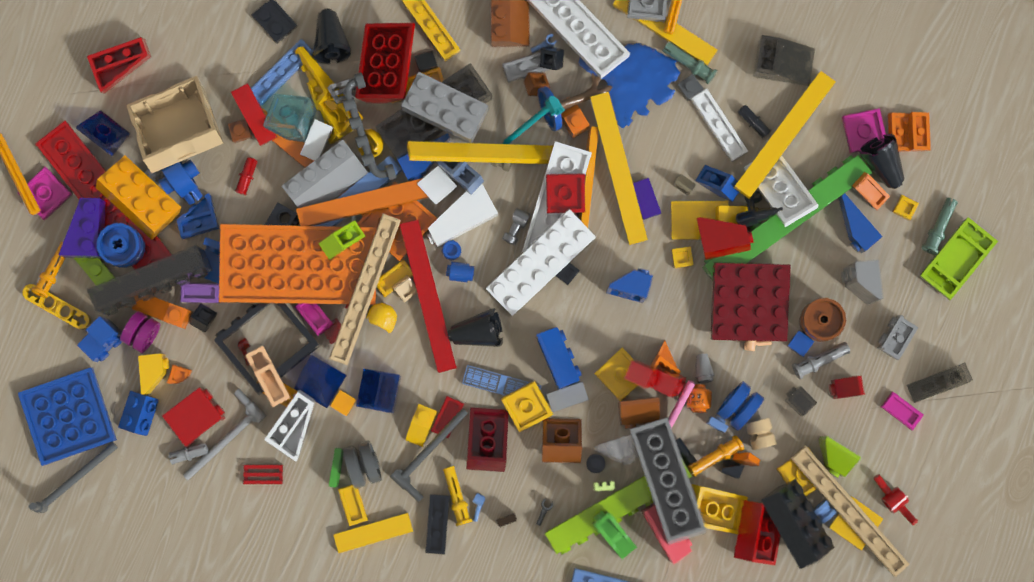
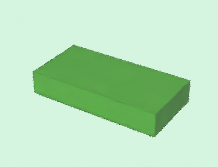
(336, 467)

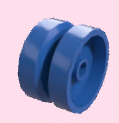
(109, 245)
(738, 404)

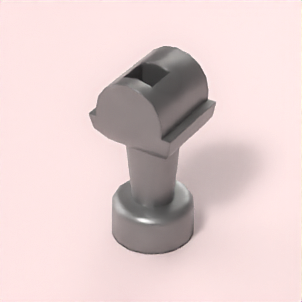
(520, 220)

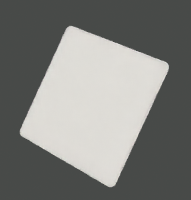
(437, 185)

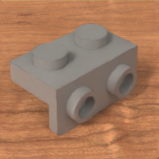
(897, 337)

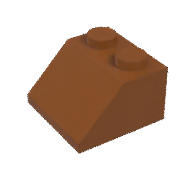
(638, 412)
(562, 440)

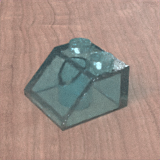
(290, 117)

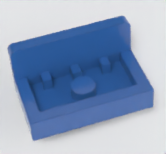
(138, 413)

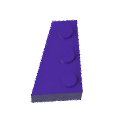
(84, 229)

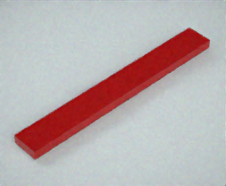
(428, 296)

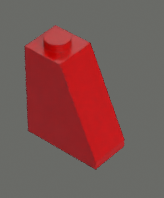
(723, 238)

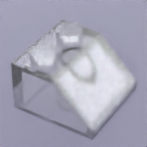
(619, 449)

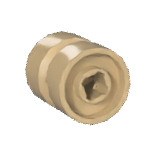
(761, 434)

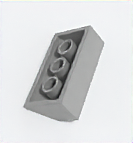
(325, 177)

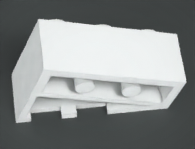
(291, 427)

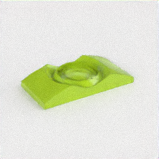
(958, 258)

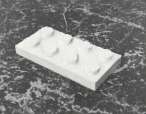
(786, 190)

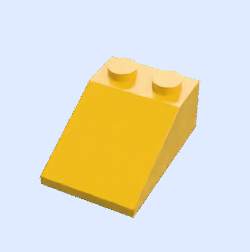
(719, 508)

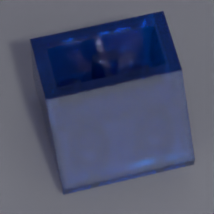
(378, 391)

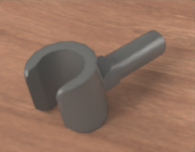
(544, 510)

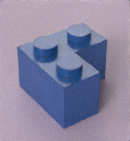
(100, 339)

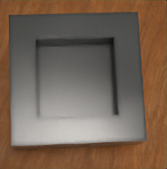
(690, 87)

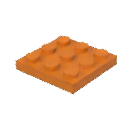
(404, 212)

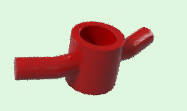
(895, 500)

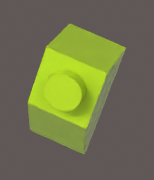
(341, 239)

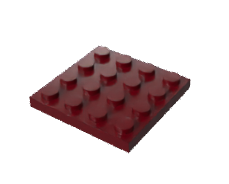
(750, 301)

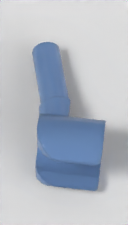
(546, 43)
(479, 500)

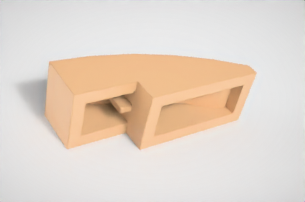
(267, 376)

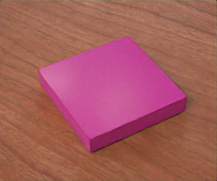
(862, 128)
(48, 192)

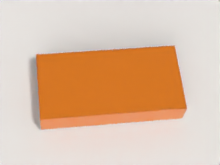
(870, 191)

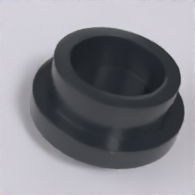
(595, 463)

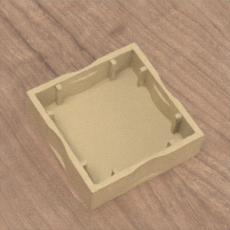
(174, 124)

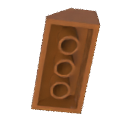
(509, 23)

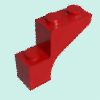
(657, 379)

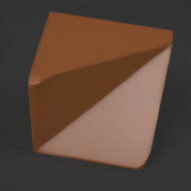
(534, 81)

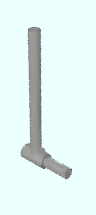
(253, 414)

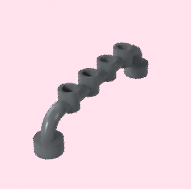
(361, 139)

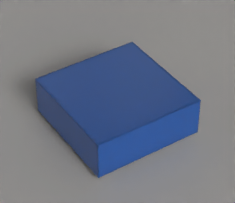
(800, 343)

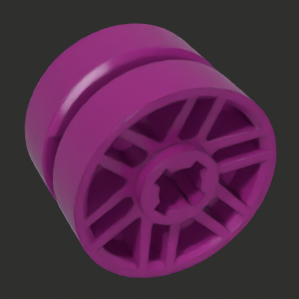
(140, 332)

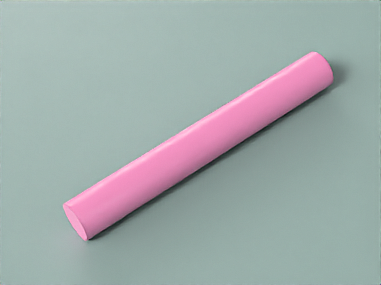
(680, 403)

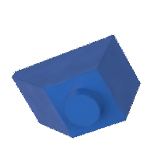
(718, 182)

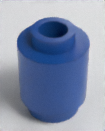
(460, 272)

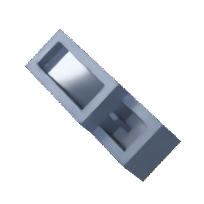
(462, 174)

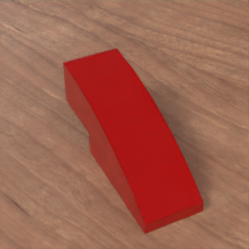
(253, 113)

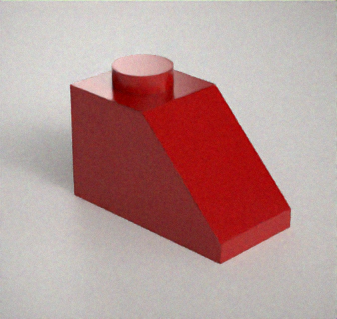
(846, 387)

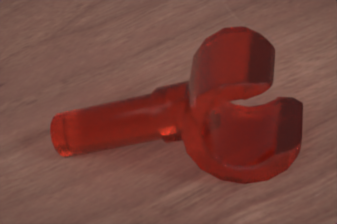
(243, 345)

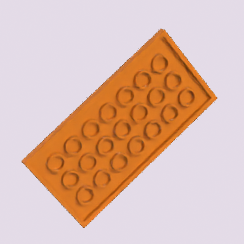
(288, 265)

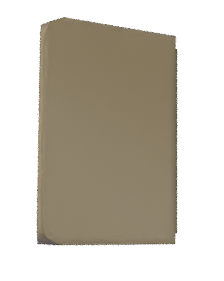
(684, 184)

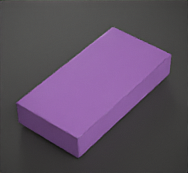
(200, 293)

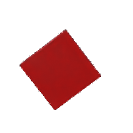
(565, 193)

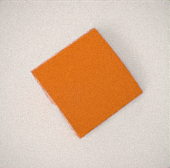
(910, 130)

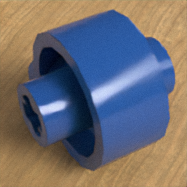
(180, 179)

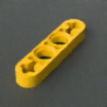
(56, 308)

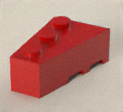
(118, 62)

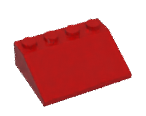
(385, 61)

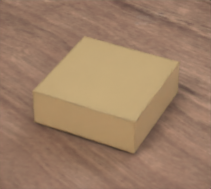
(405, 288)

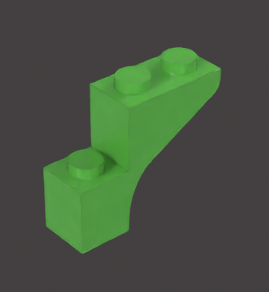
(613, 534)

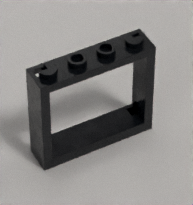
(283, 369)

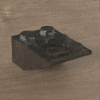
(783, 60)

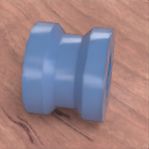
(824, 511)

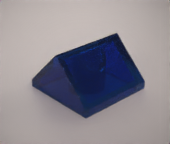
(104, 132)

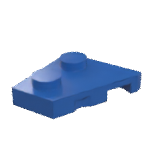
(199, 219)

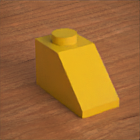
(152, 371)
(421, 425)

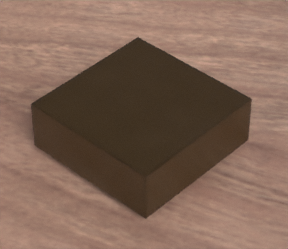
(506, 520)

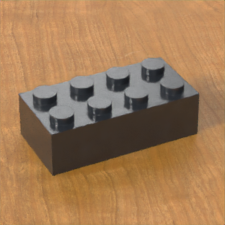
(798, 524)

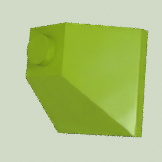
(837, 457)

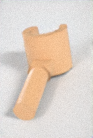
(750, 345)

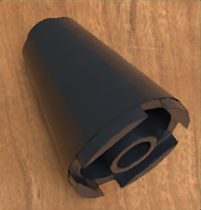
(330, 39)
(884, 160)
(478, 330)

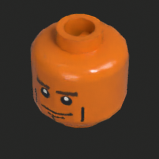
(699, 399)

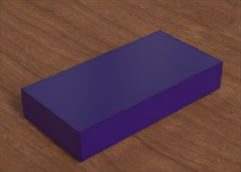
(646, 199)

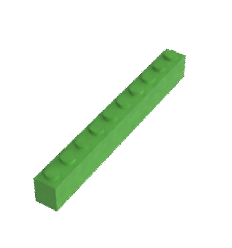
(773, 230)

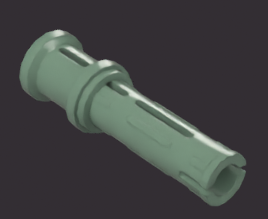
(697, 67)
(937, 234)

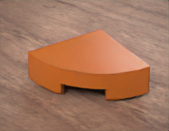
(178, 374)
(746, 459)

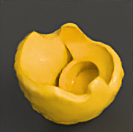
(382, 316)

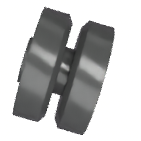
(362, 464)

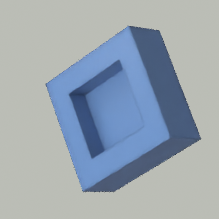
(718, 423)

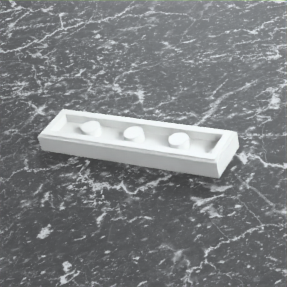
(719, 125)

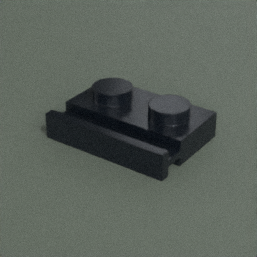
(274, 20)

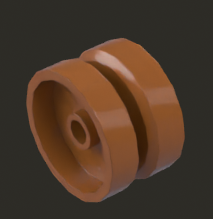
(811, 319)

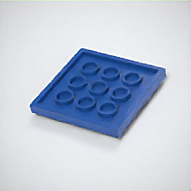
(67, 416)

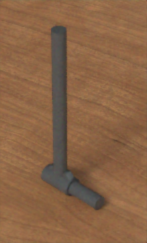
(402, 477)
(42, 507)

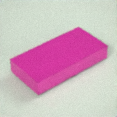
(314, 317)
(902, 411)

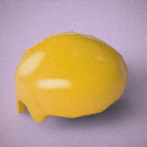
(375, 142)

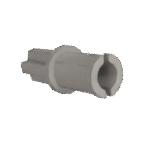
(188, 453)

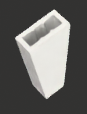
(462, 216)

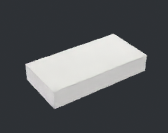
(316, 140)

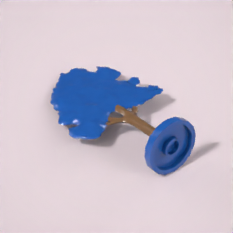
(630, 85)

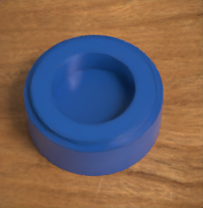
(451, 250)

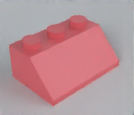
(675, 551)

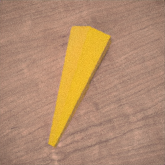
(318, 84)

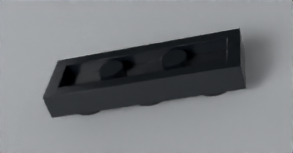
(437, 524)

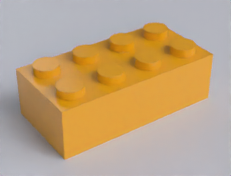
(138, 197)

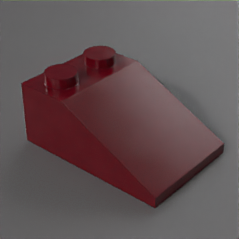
(487, 439)

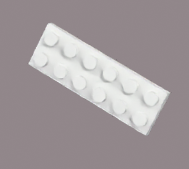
(583, 33)
(563, 160)
(540, 262)

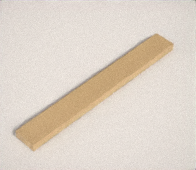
(364, 289)
(849, 511)

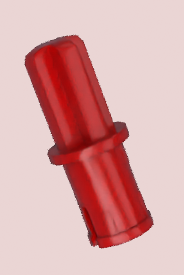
(246, 176)

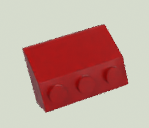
(757, 535)

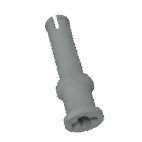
(813, 363)

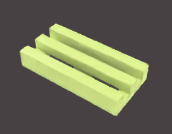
(610, 486)

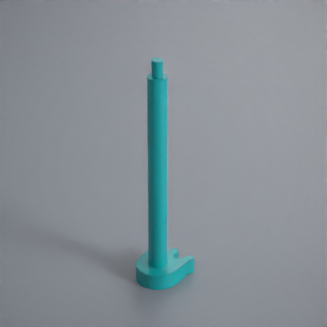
(552, 105)

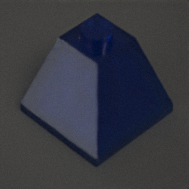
(320, 381)

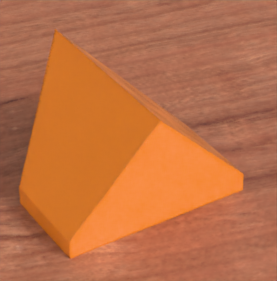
(664, 360)

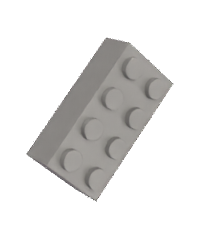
(445, 107)

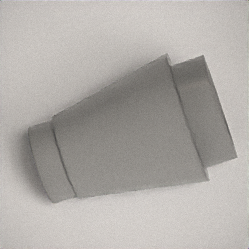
(704, 371)

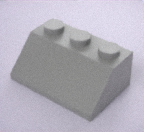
(864, 280)

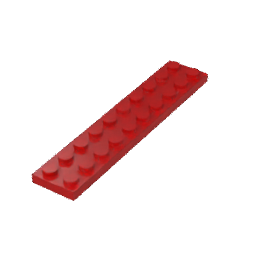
(80, 172)

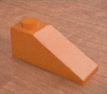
(164, 311)

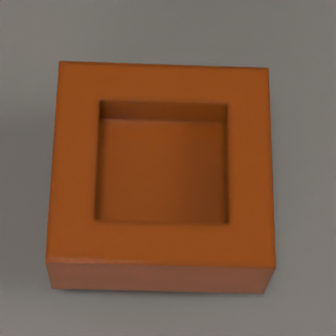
(239, 131)

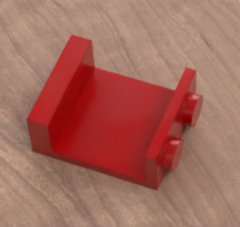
(194, 416)

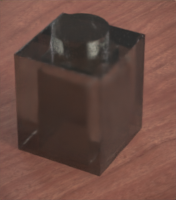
(800, 400)

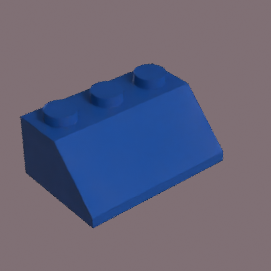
(632, 286)
(558, 357)

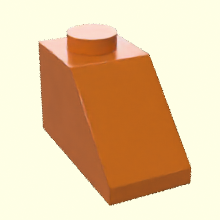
(574, 121)

